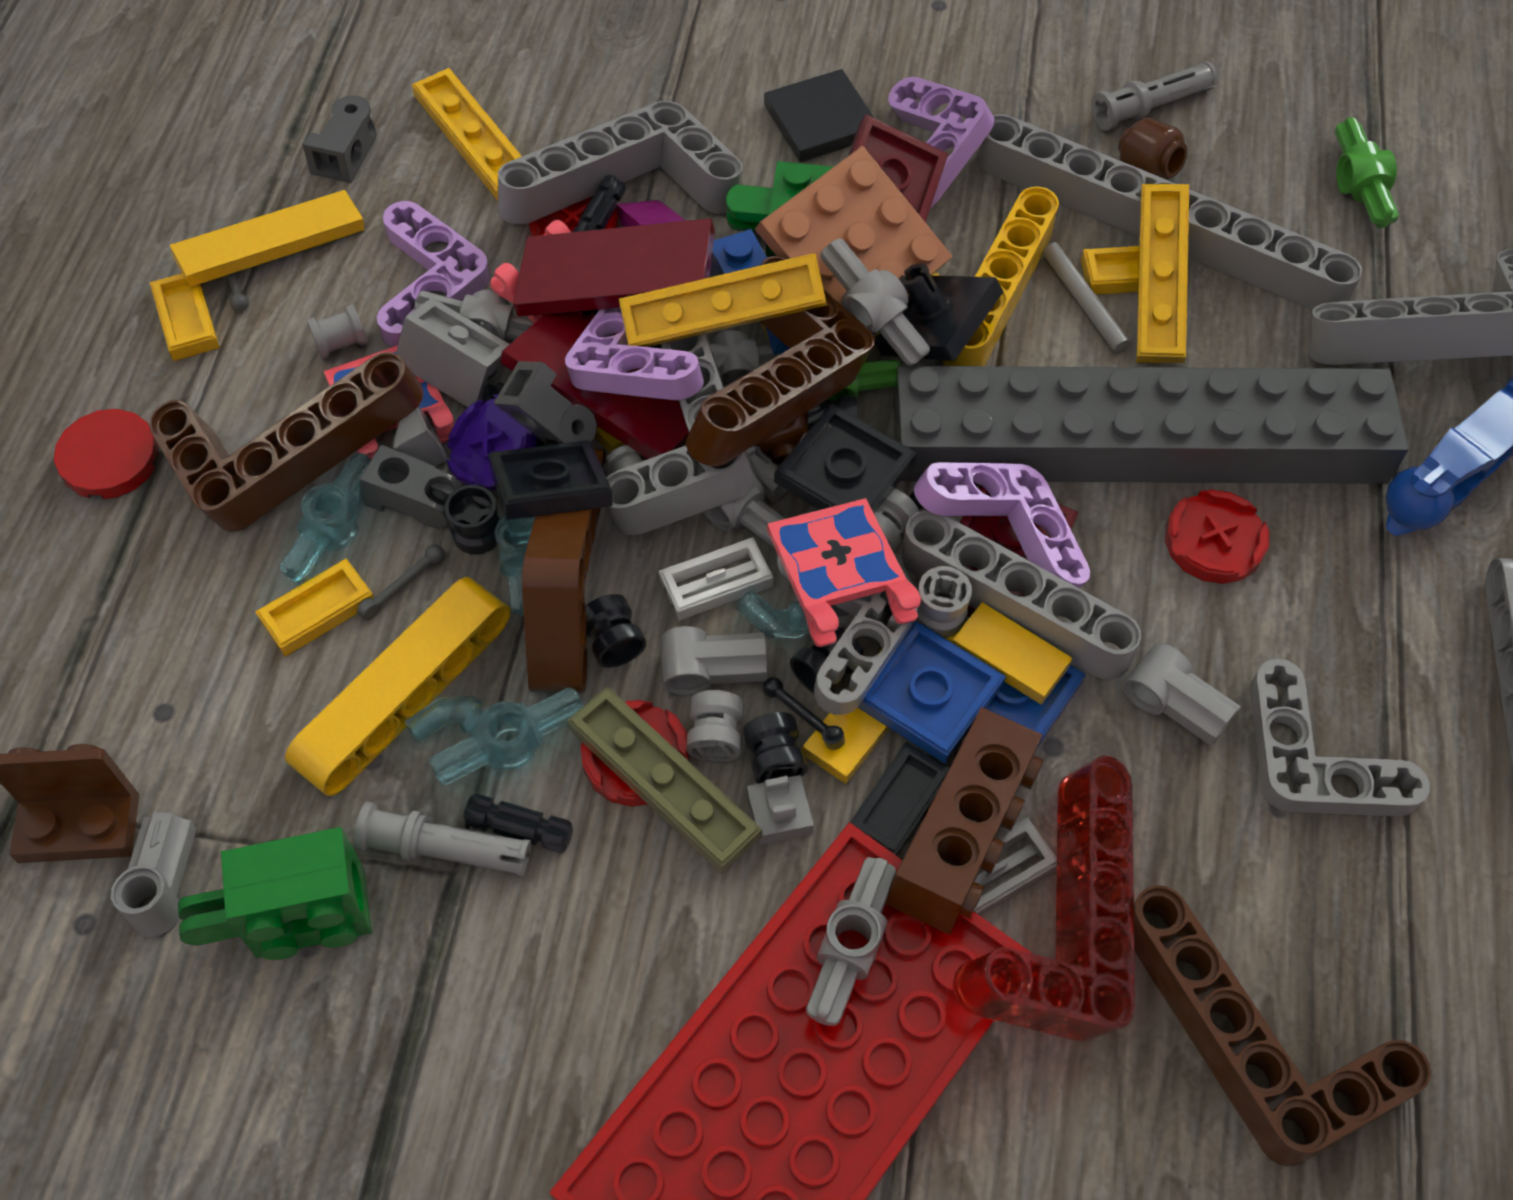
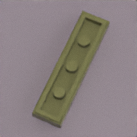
(665, 780)

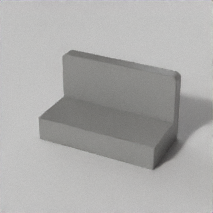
(449, 351)

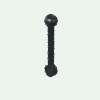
(832, 735)

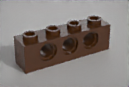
(925, 883)

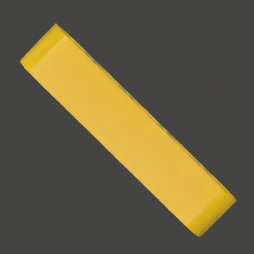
(1012, 262)
(397, 686)

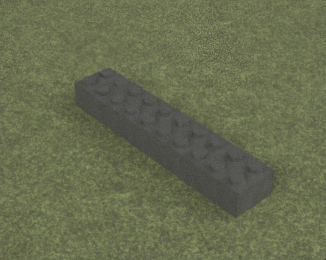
(1155, 422)

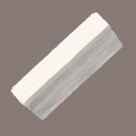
(720, 585)

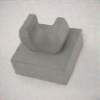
(780, 809)

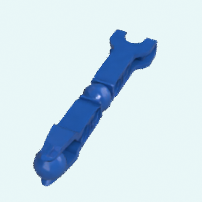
(1454, 469)

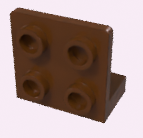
(69, 804)

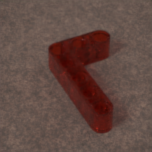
(1093, 976)

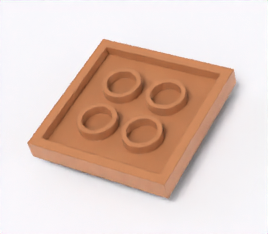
(865, 211)

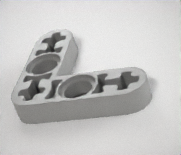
(867, 614)
(1313, 771)

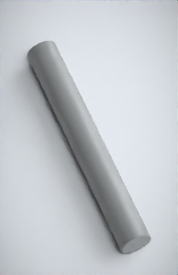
(1086, 298)

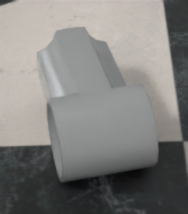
(697, 660)
(1167, 685)
(154, 870)

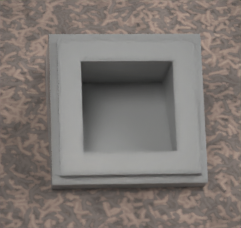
(419, 438)

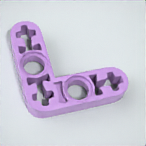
(948, 125)
(442, 266)
(603, 363)
(1015, 493)

